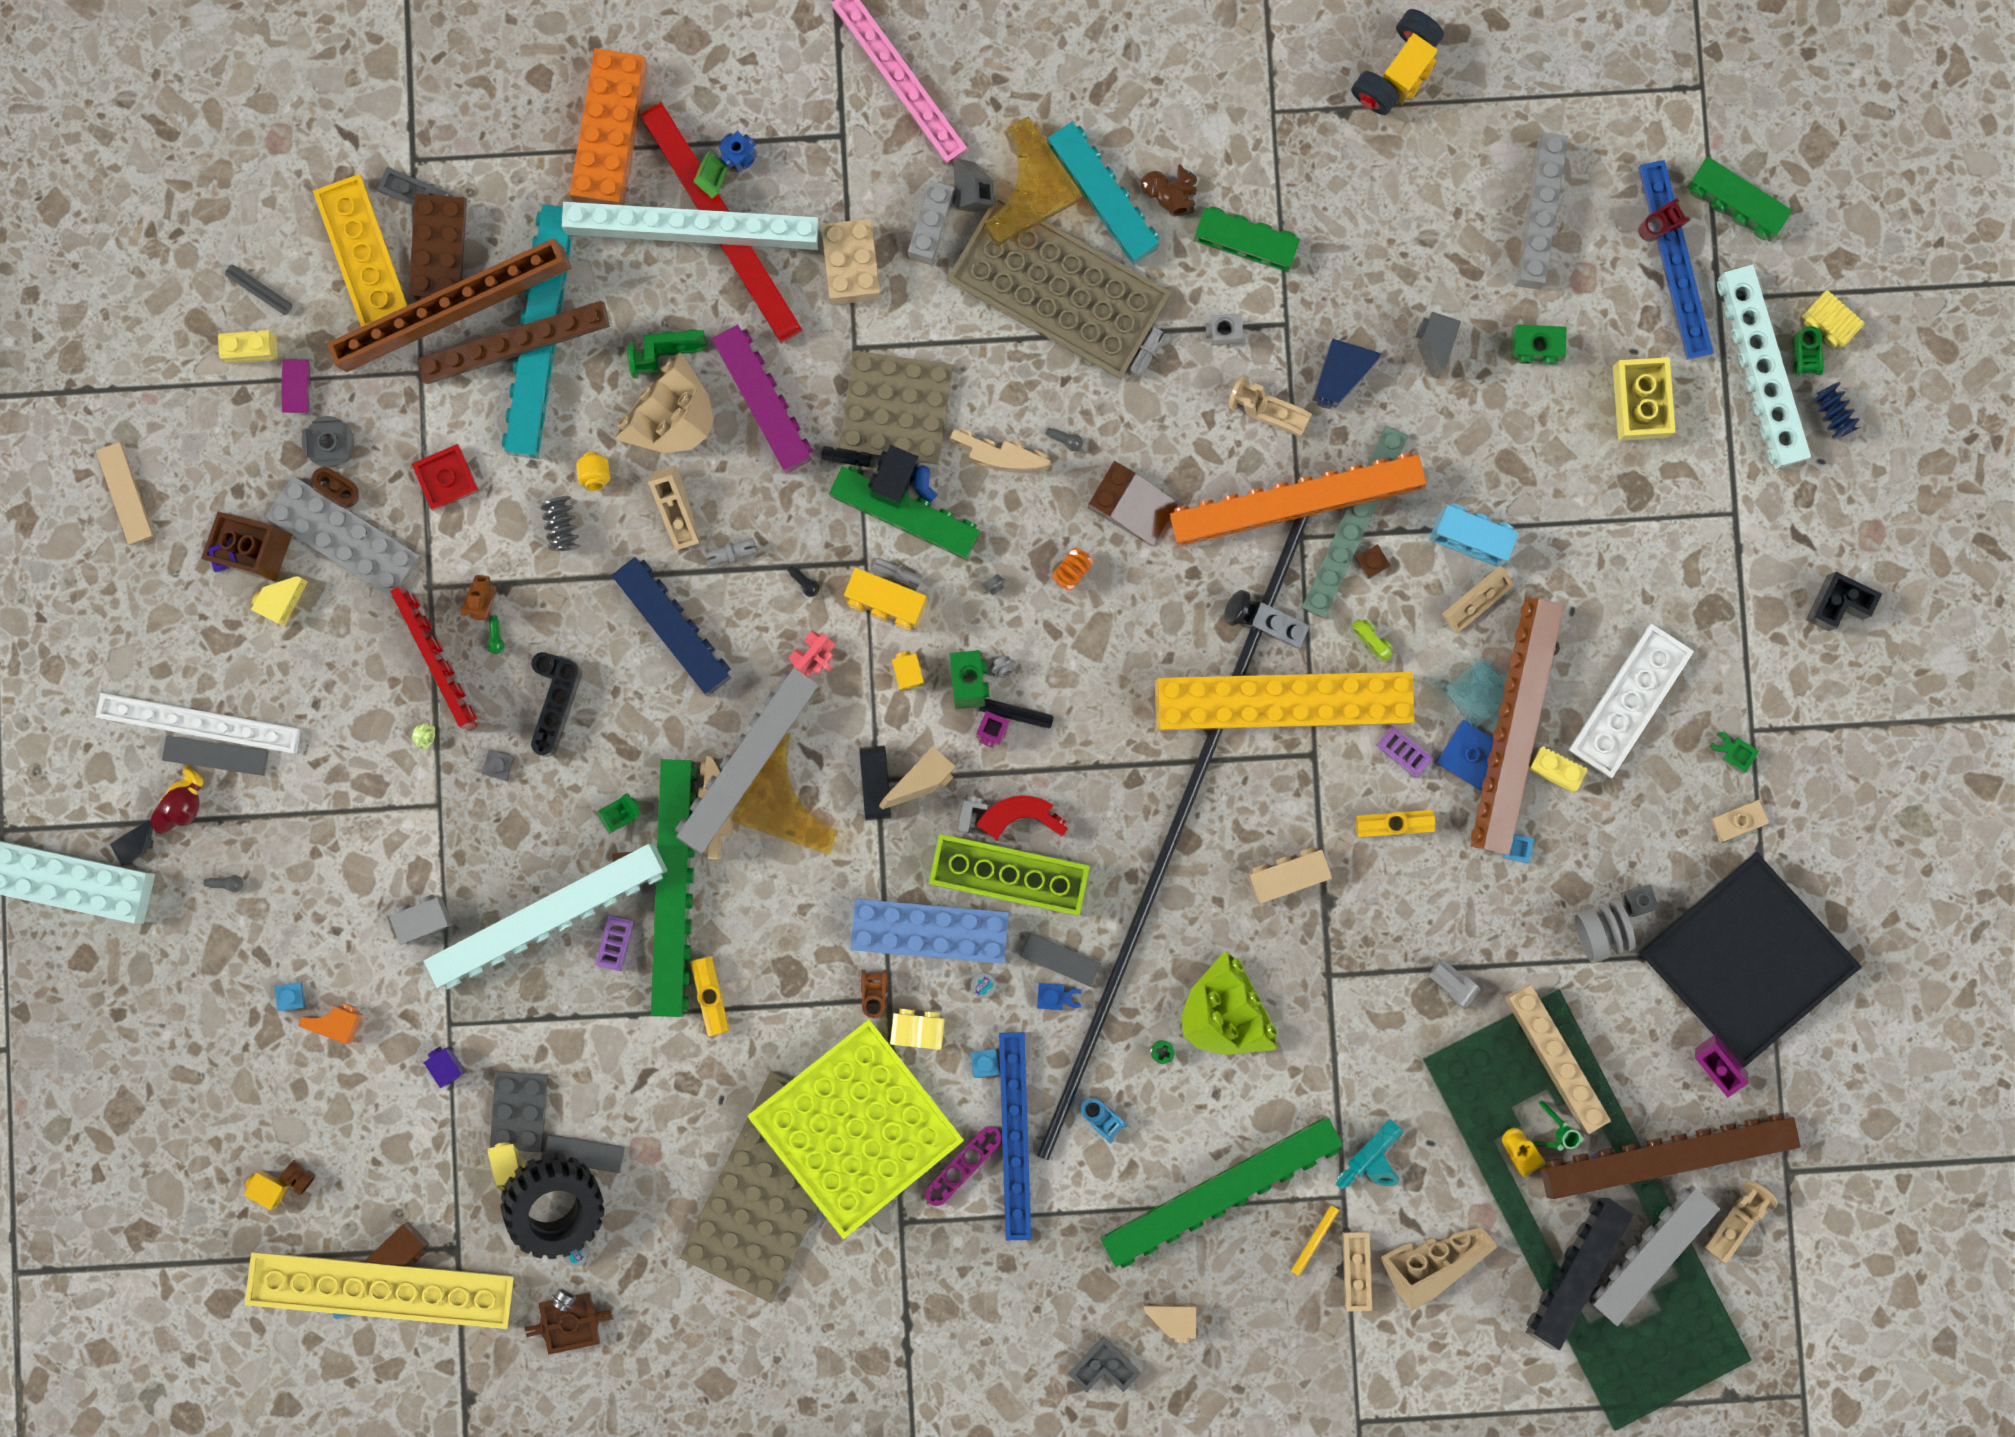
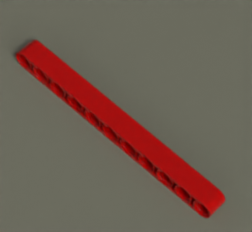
(740, 256)

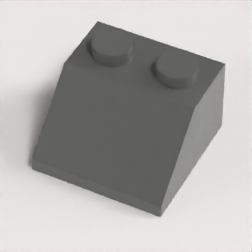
(1436, 341)

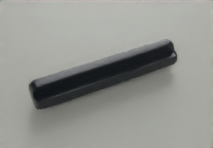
(1018, 713)

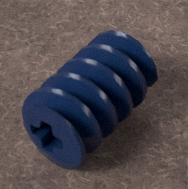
(1836, 411)

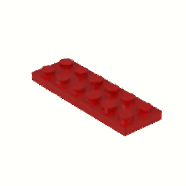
(431, 652)

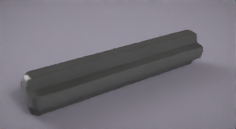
(258, 289)

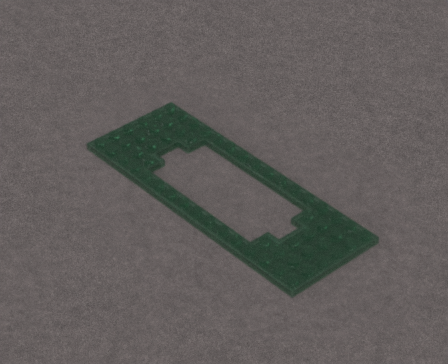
(1627, 1367)

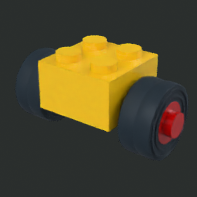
(1407, 70)

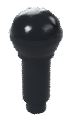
(810, 587)

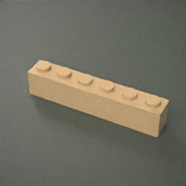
(1557, 1059)

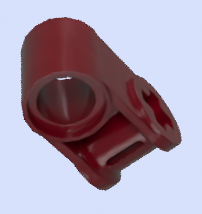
(1666, 219)

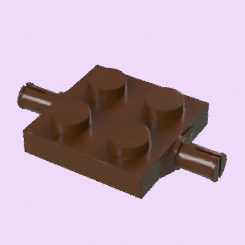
(569, 1328)

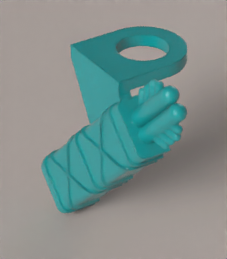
(1372, 1158)

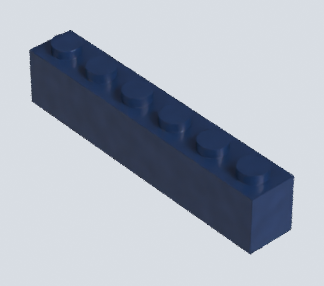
(671, 626)

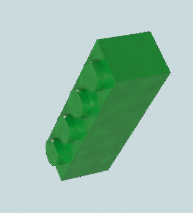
(1738, 199)
(1246, 239)

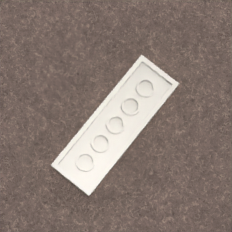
(1630, 701)

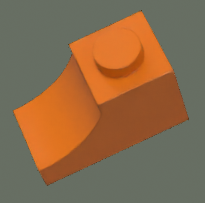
(338, 1025)

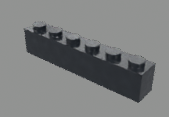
(1579, 1273)

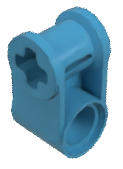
(1103, 1119)

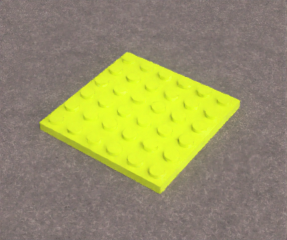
(855, 1128)

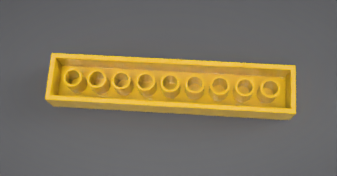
(1284, 701)

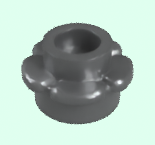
(994, 585)
(563, 1300)

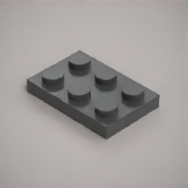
(519, 1110)

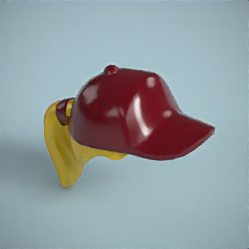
(179, 803)

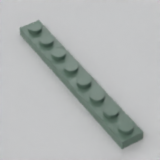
(1349, 534)

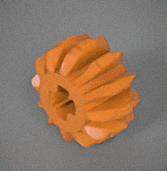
(1072, 568)

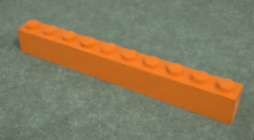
(1298, 500)

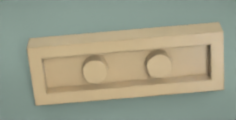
(1478, 599)
(1357, 1271)

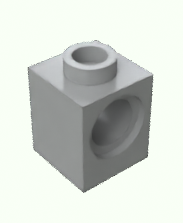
(1233, 321)

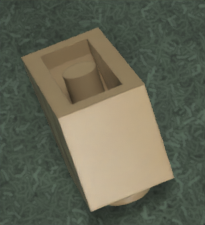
(1174, 1319)

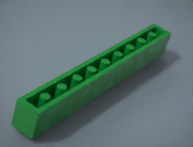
(672, 892)
(1221, 1191)

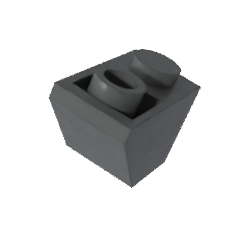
(972, 187)

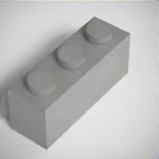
(931, 223)

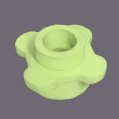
(423, 735)

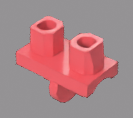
(816, 657)

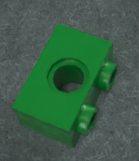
(1551, 336)
(965, 665)

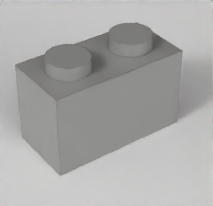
(420, 920)

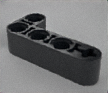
(550, 705)

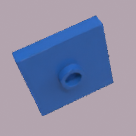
(1467, 754)

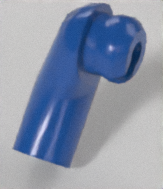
(921, 483)

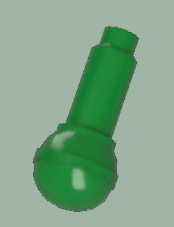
(495, 644)

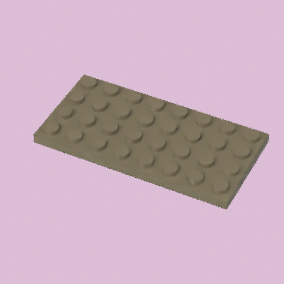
(1062, 291)
(752, 1214)

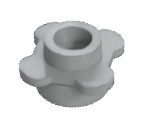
(1003, 667)

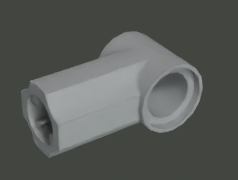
(1458, 987)

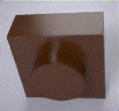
(1372, 561)

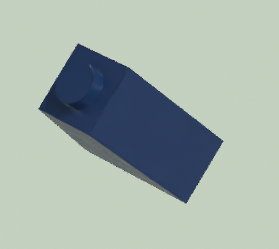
(1342, 371)

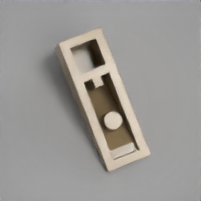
(674, 506)
(924, 778)

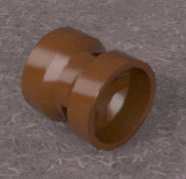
(297, 1177)

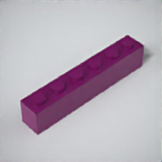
(762, 399)

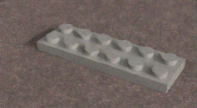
(342, 536)

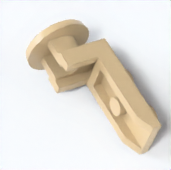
(1268, 408)
(1740, 1220)

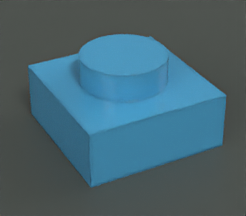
(1520, 849)
(290, 996)
(984, 1063)

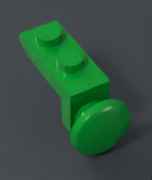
(663, 344)

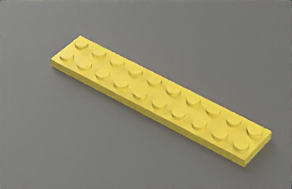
(379, 1290)

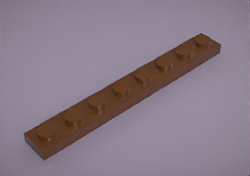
(513, 342)

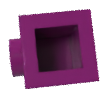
(992, 729)

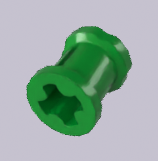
(1159, 1044)

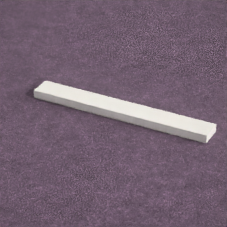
(198, 723)

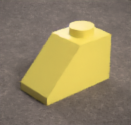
(278, 599)

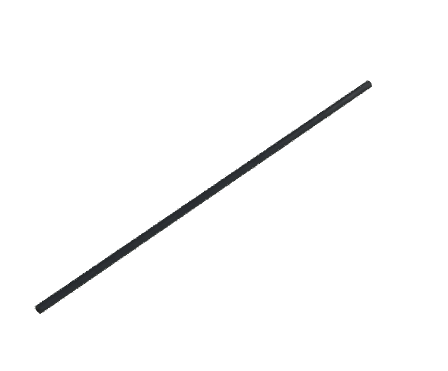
(1163, 861)

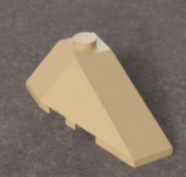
(1430, 1268)

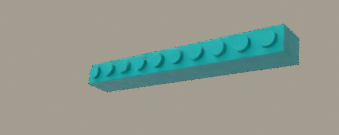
(535, 368)

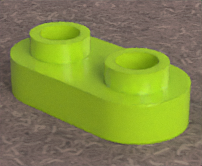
(1365, 632)

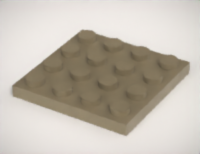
(896, 405)

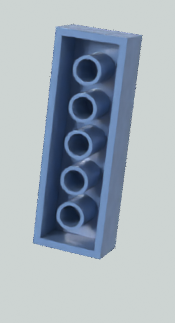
(929, 931)

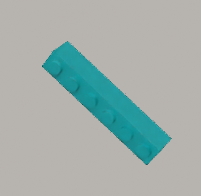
(1103, 193)

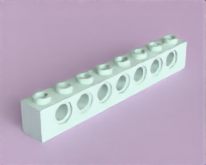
(1746, 281)

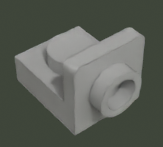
(968, 818)

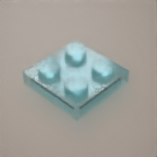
(1476, 693)

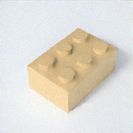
(851, 261)

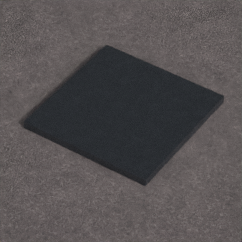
(1750, 959)

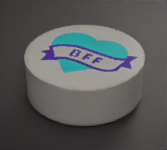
(983, 985)
(577, 1257)

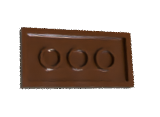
(437, 243)

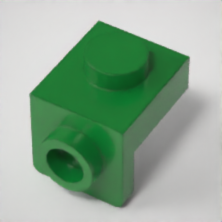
(619, 813)

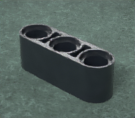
(874, 781)

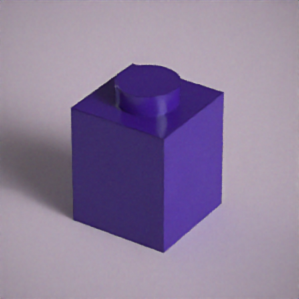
(444, 1066)

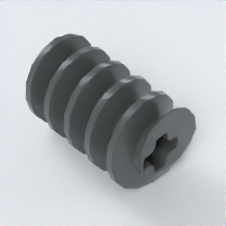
(559, 524)

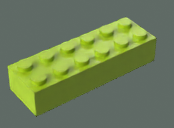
(1009, 874)

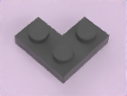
(1101, 1360)

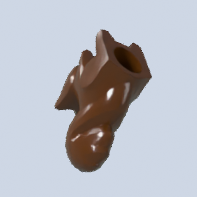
(1171, 195)

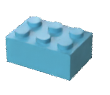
(1474, 535)

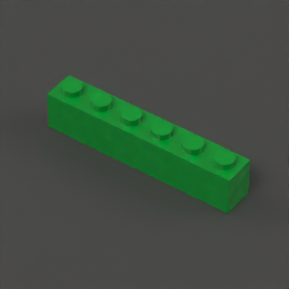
(911, 517)

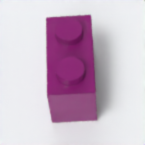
(1721, 1065)

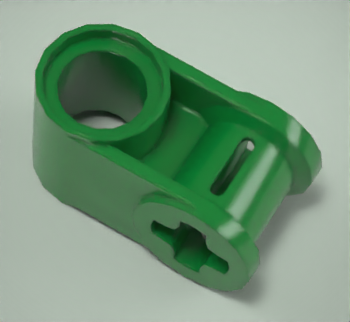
(1808, 357)

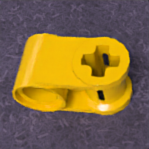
(1522, 1152)

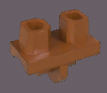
(479, 598)

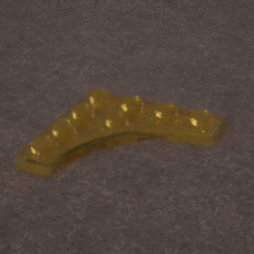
(1040, 188)
(776, 810)

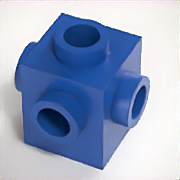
(737, 159)

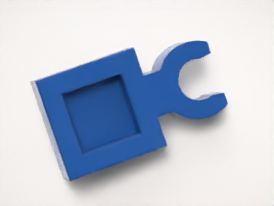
(1053, 996)

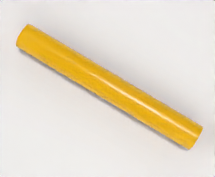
(1315, 1240)

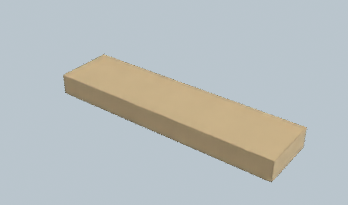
(125, 493)

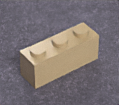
(1289, 875)

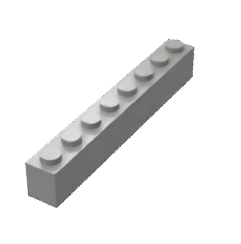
(747, 761)

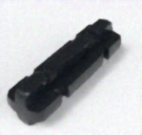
(845, 456)

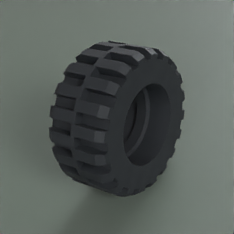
(565, 1233)

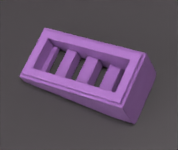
(1406, 765)
(600, 961)

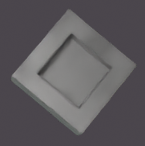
(498, 765)

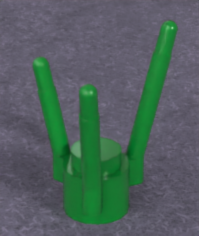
(1565, 1135)

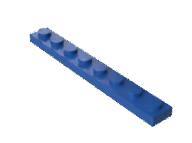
(1677, 266)
(1015, 1136)

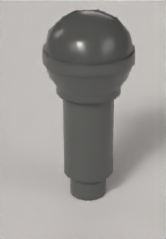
(1073, 442)
(232, 883)

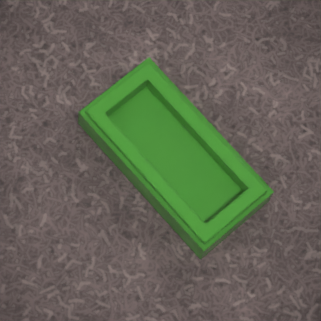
(711, 174)

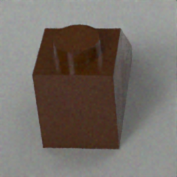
(400, 1248)

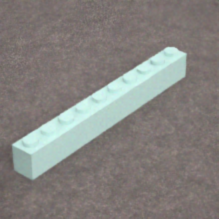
(690, 225)
(545, 916)

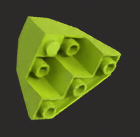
(1226, 1012)

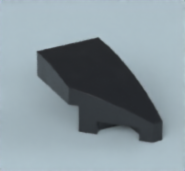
(133, 843)

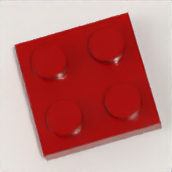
(445, 477)

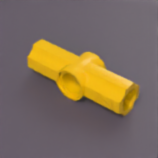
(1411, 822)
(714, 1013)

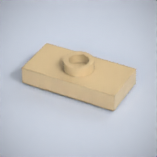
(1739, 821)

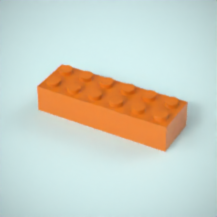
(608, 128)

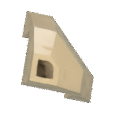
(671, 411)

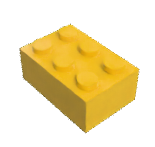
(885, 599)

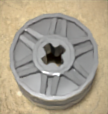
(1609, 928)

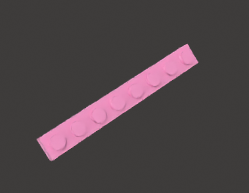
(900, 79)

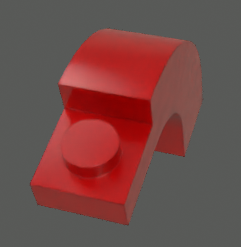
(1017, 807)

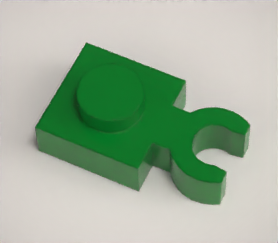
(1738, 752)

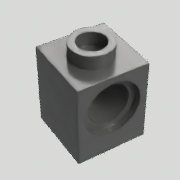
(1639, 900)

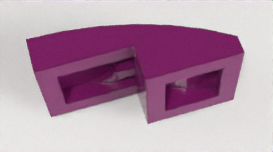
(295, 385)

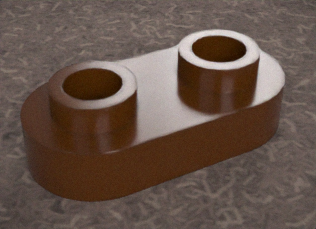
(336, 488)

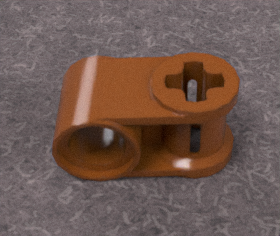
(874, 990)

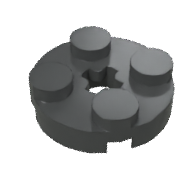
(316, 433)

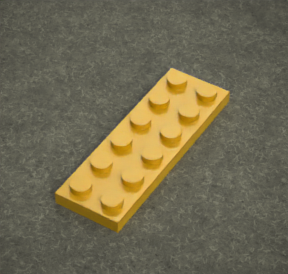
(360, 249)

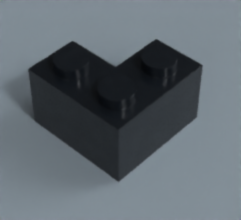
(893, 476)
(1842, 595)

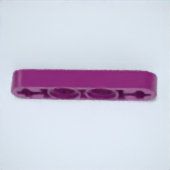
(966, 1168)

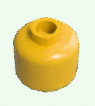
(593, 471)

